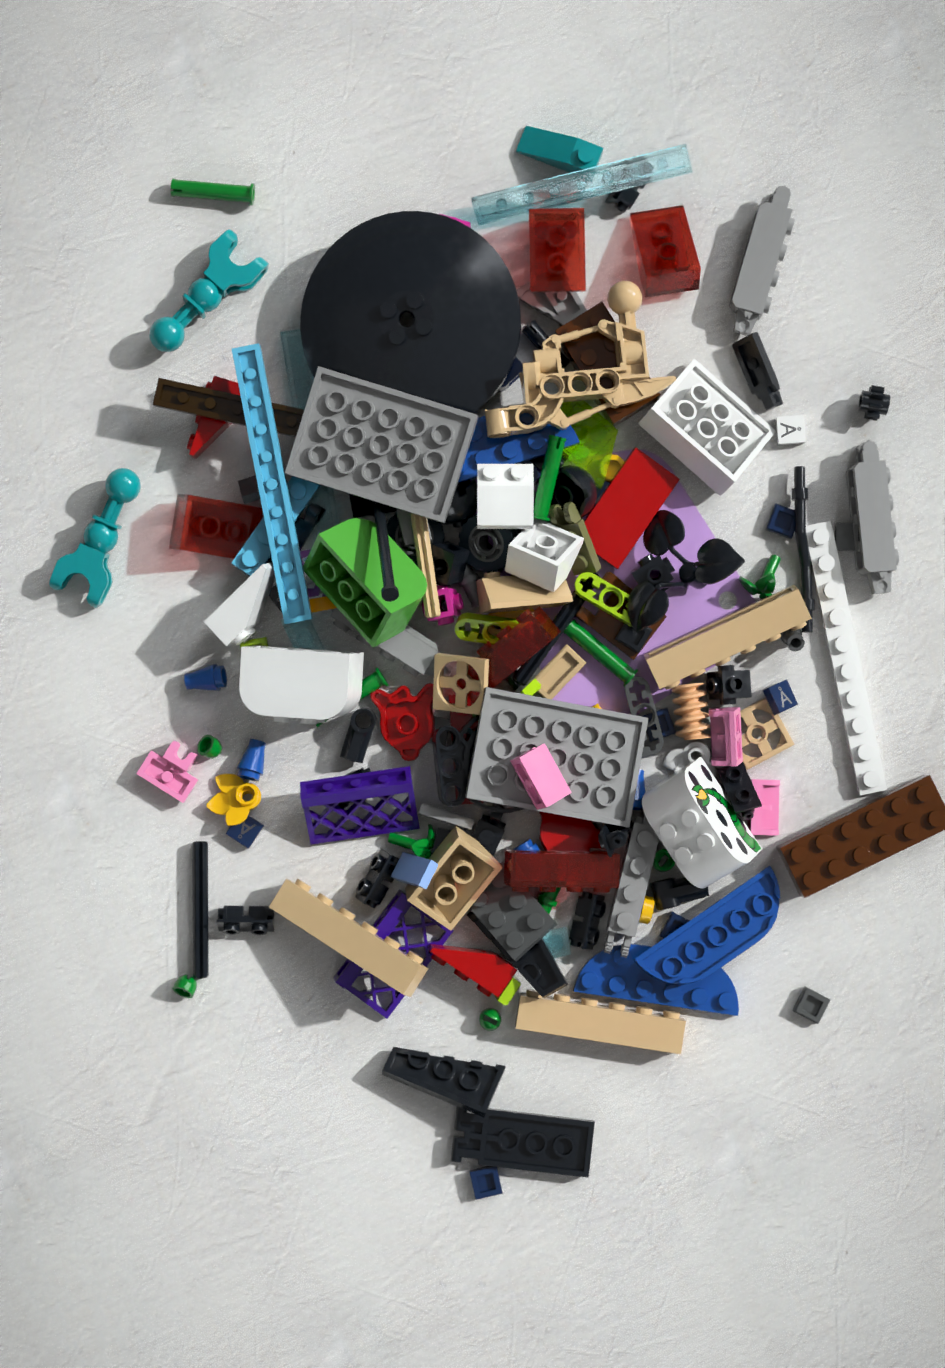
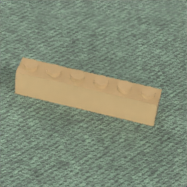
(727, 637)
(348, 937)
(600, 1023)

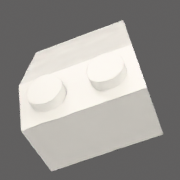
(243, 609)

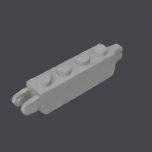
(760, 261)
(871, 512)
(407, 646)
(632, 884)

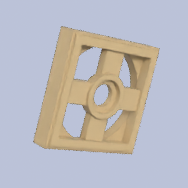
(480, 665)
(784, 742)

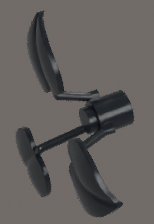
(714, 563)

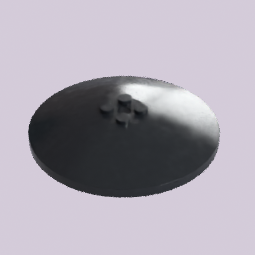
(425, 266)

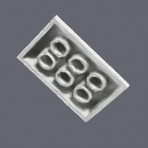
(707, 427)

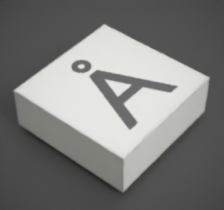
(790, 430)

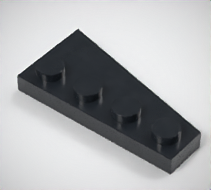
(535, 965)
(451, 1080)

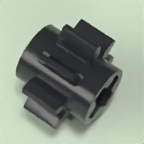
(874, 402)

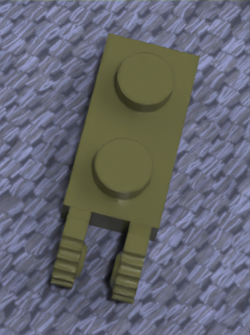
(570, 520)

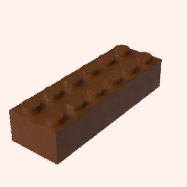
(864, 836)

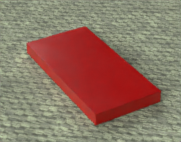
(628, 506)

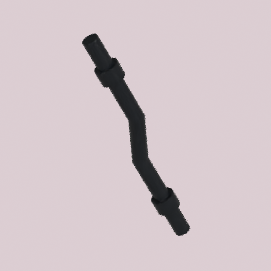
(799, 496)

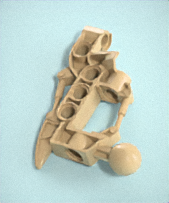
(629, 377)

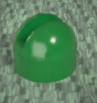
(209, 747)
(669, 863)
(185, 987)
(492, 1013)

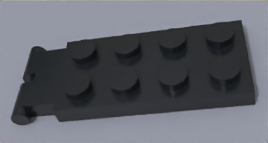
(525, 1141)

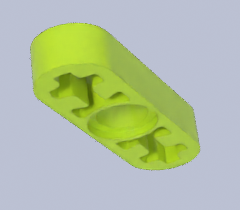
(588, 596)
(475, 621)

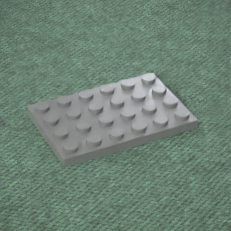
(381, 444)
(591, 746)

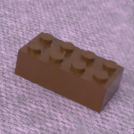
(598, 352)

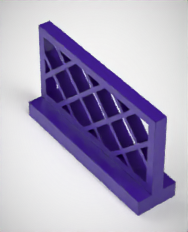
(357, 789)
(386, 924)

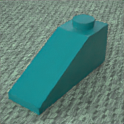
(559, 150)

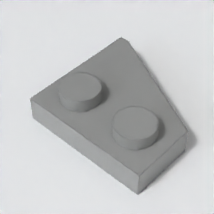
(557, 306)

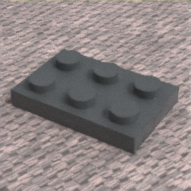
(512, 916)

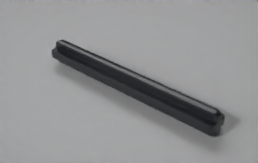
(562, 620)
(200, 909)

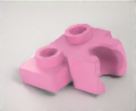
(170, 772)

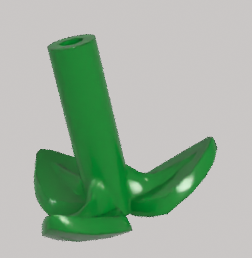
(767, 582)
(419, 847)

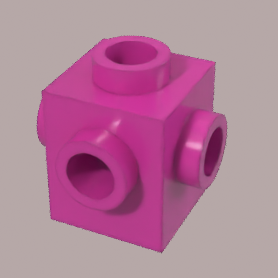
(454, 605)

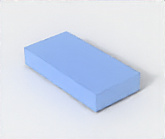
(414, 870)

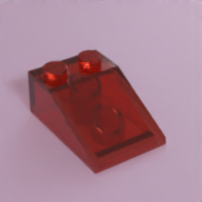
(557, 250)
(665, 251)
(212, 525)

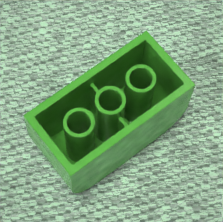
(349, 573)

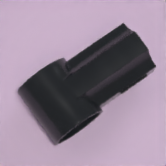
(358, 738)
(672, 892)

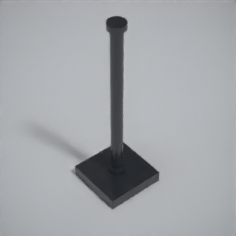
(364, 507)

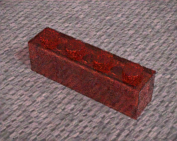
(514, 647)
(561, 869)

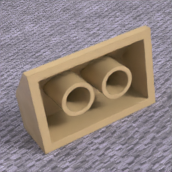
(516, 594)
(459, 880)

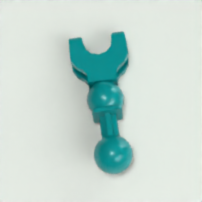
(207, 292)
(99, 538)

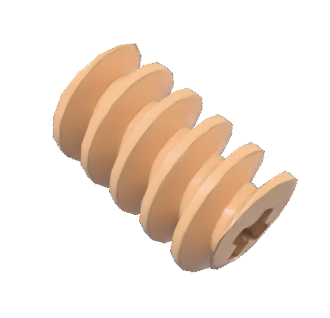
(690, 711)

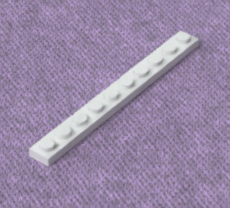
(845, 659)

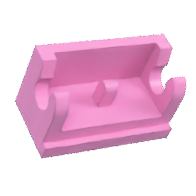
(726, 736)
(540, 776)
(766, 817)

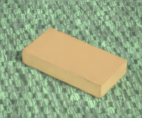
(559, 672)

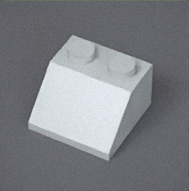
(505, 496)
(543, 554)

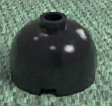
(575, 486)
(463, 504)

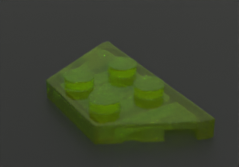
(596, 442)

